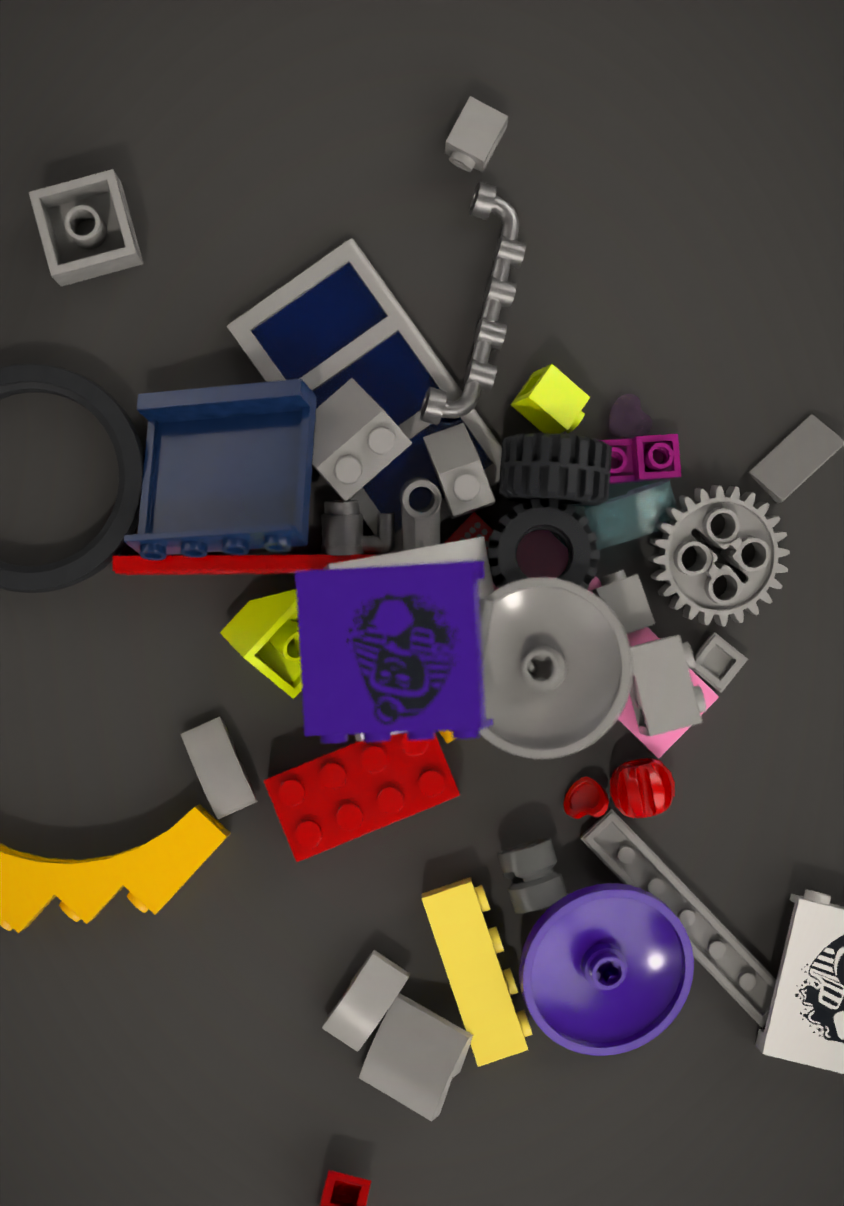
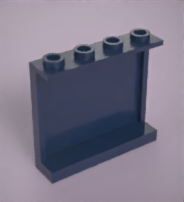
(226, 469)

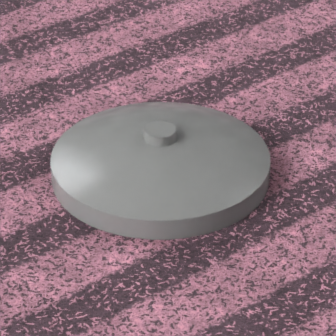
(553, 668)

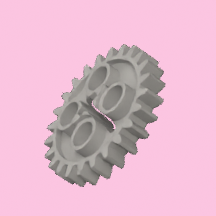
(742, 526)

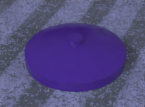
(606, 969)

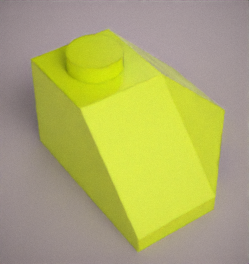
(268, 638)

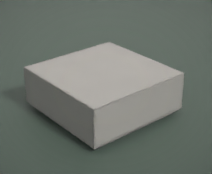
(717, 662)

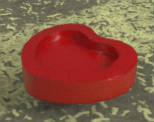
(586, 798)

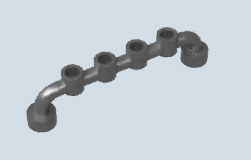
(497, 294)

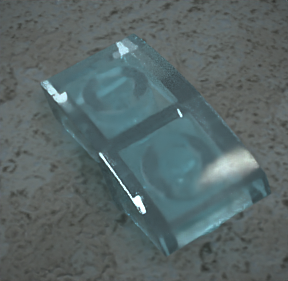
(631, 514)

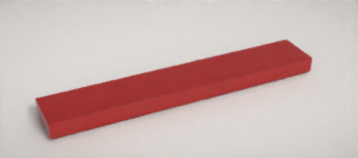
(227, 564)

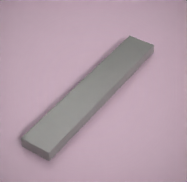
(710, 940)

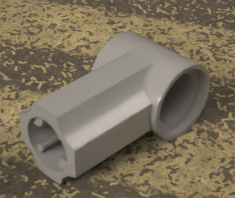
(420, 526)

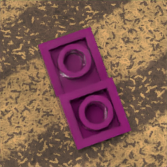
(644, 458)

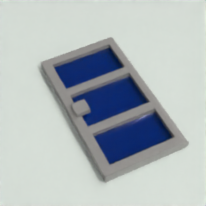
(347, 325)

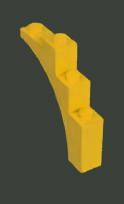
(87, 885)

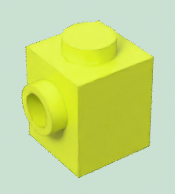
(551, 401)

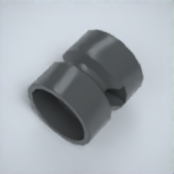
(532, 875)

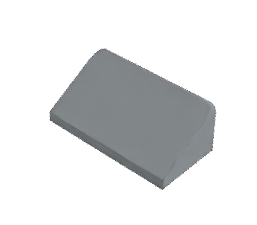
(796, 458)

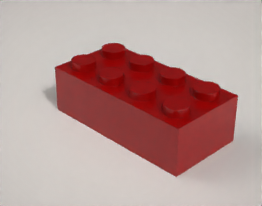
(358, 791)

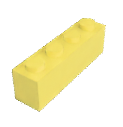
(475, 972)

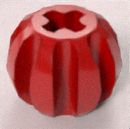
(642, 788)

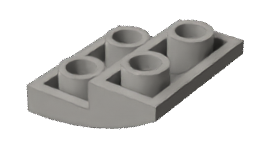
(415, 1056)

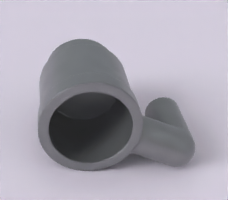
(344, 530)

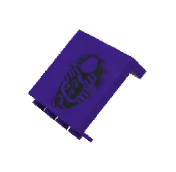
(391, 651)

